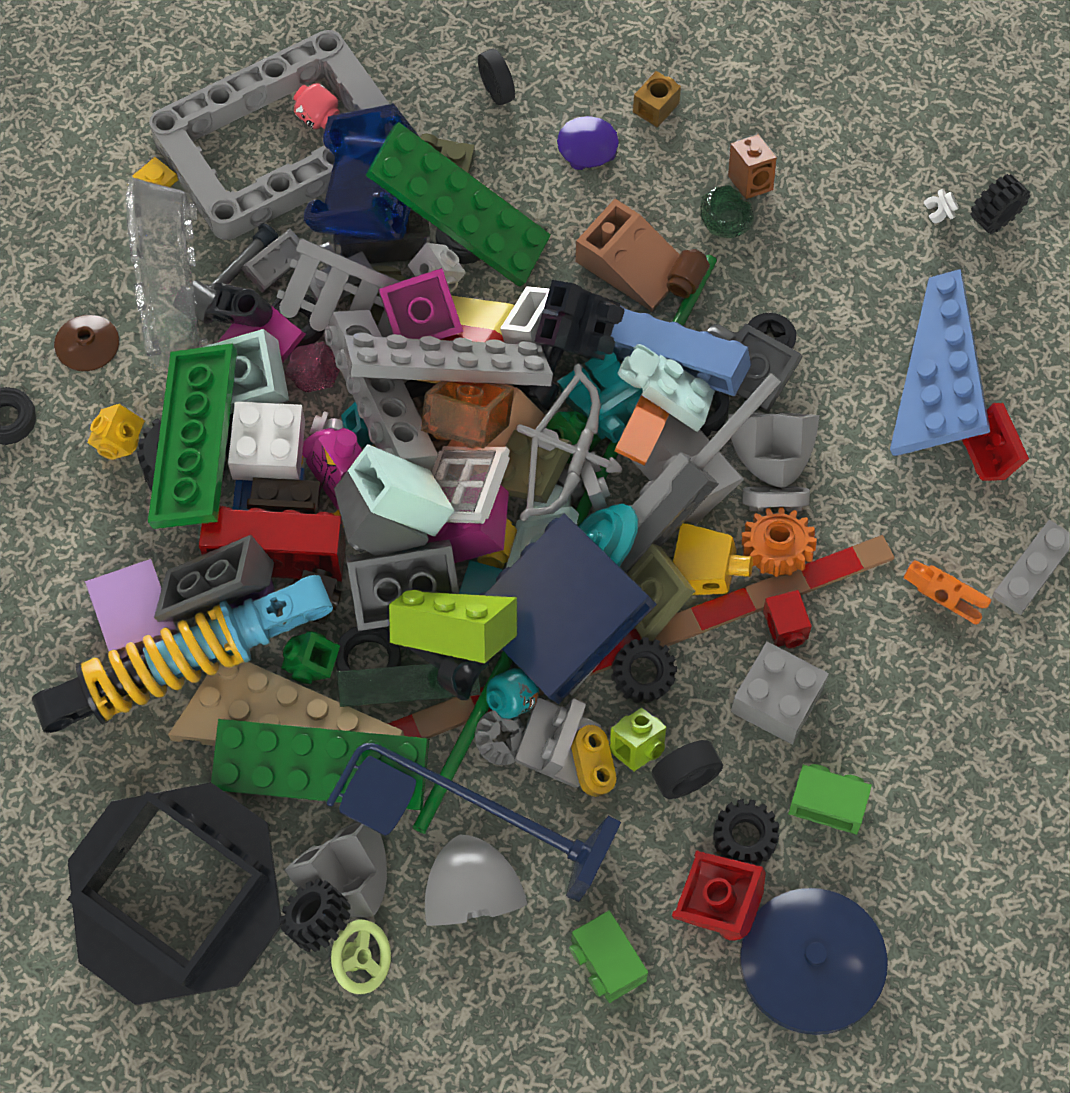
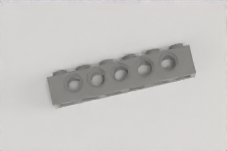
(381, 401)

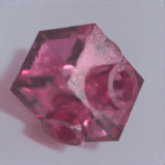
(312, 367)

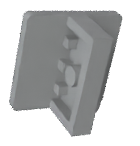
(549, 739)

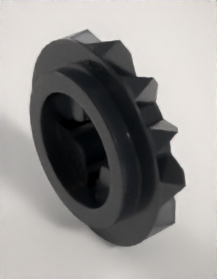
(779, 326)

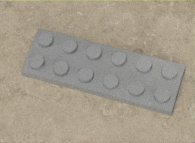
(446, 360)

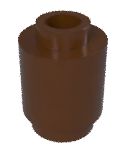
(687, 273)

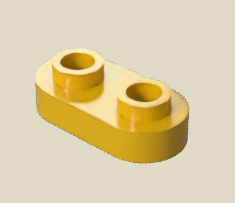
(593, 759)

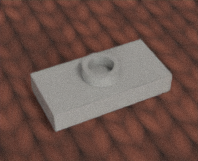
(273, 261)

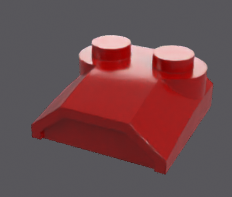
(721, 895)

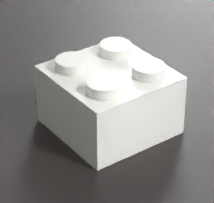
(266, 441)

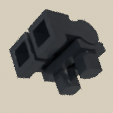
(582, 321)

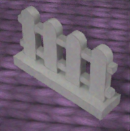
(334, 285)

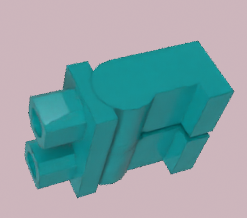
(615, 395)

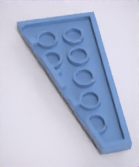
(943, 380)

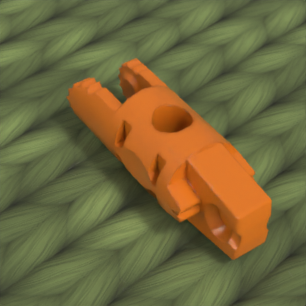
(947, 590)

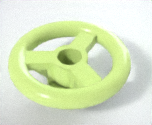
(357, 955)

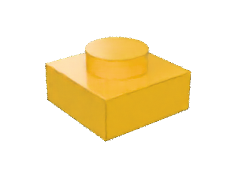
(157, 172)

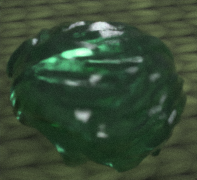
(726, 212)

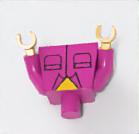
(330, 456)

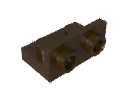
(285, 494)

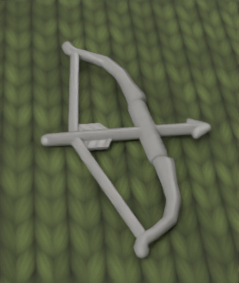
(549, 440)

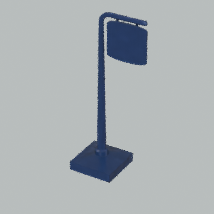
(382, 793)

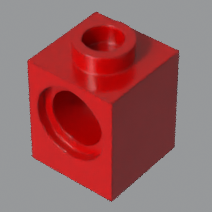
(787, 619)

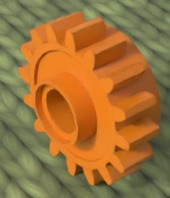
(779, 542)

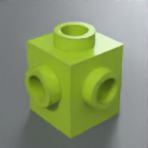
(638, 739)

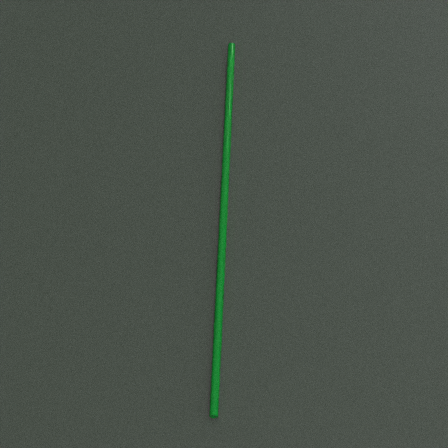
(504, 661)

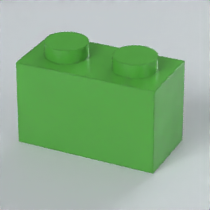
(830, 798)
(608, 956)

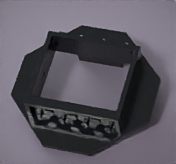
(129, 954)

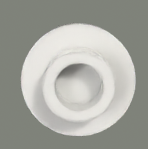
(946, 206)
(323, 422)

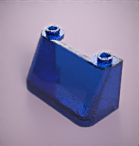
(353, 201)

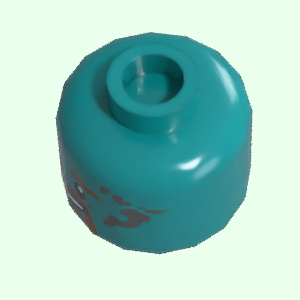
(511, 693)

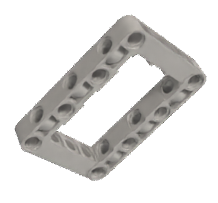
(241, 94)

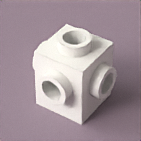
(435, 257)

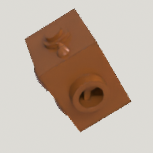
(752, 166)

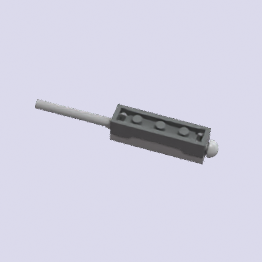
(684, 483)

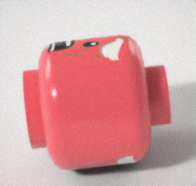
(315, 105)

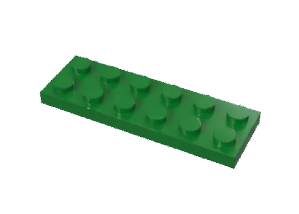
(458, 204)
(193, 437)
(302, 759)

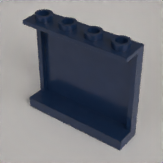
(569, 607)

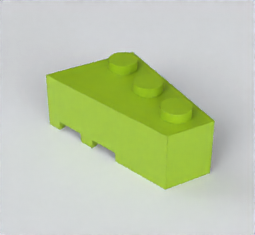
(453, 623)

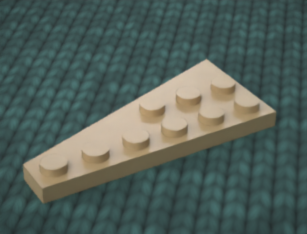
(264, 697)

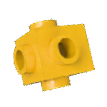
(115, 432)

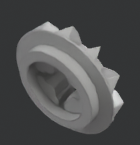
(489, 728)

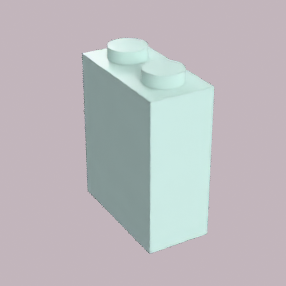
(400, 490)

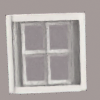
(470, 480)

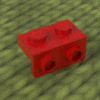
(999, 451)

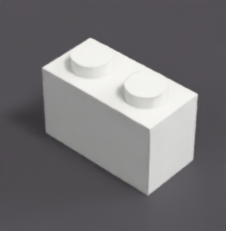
(525, 316)

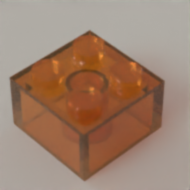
(467, 412)

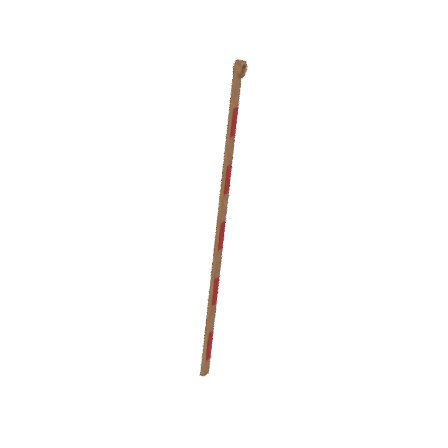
(687, 623)

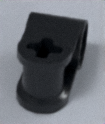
(234, 305)

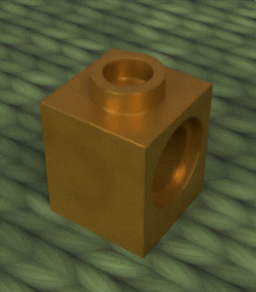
(656, 98)

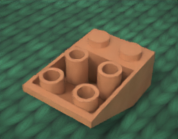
(627, 254)

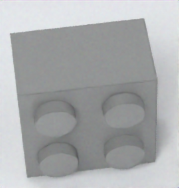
(779, 692)

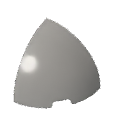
(776, 445)
(351, 863)
(470, 882)

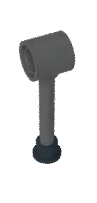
(205, 293)

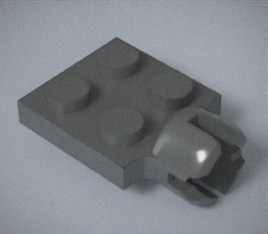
(765, 358)

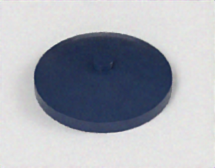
(813, 961)

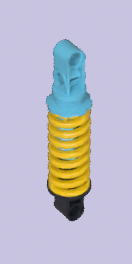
(220, 639)

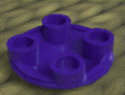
(587, 142)

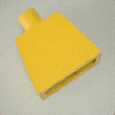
(709, 559)

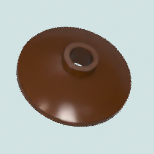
(88, 353)

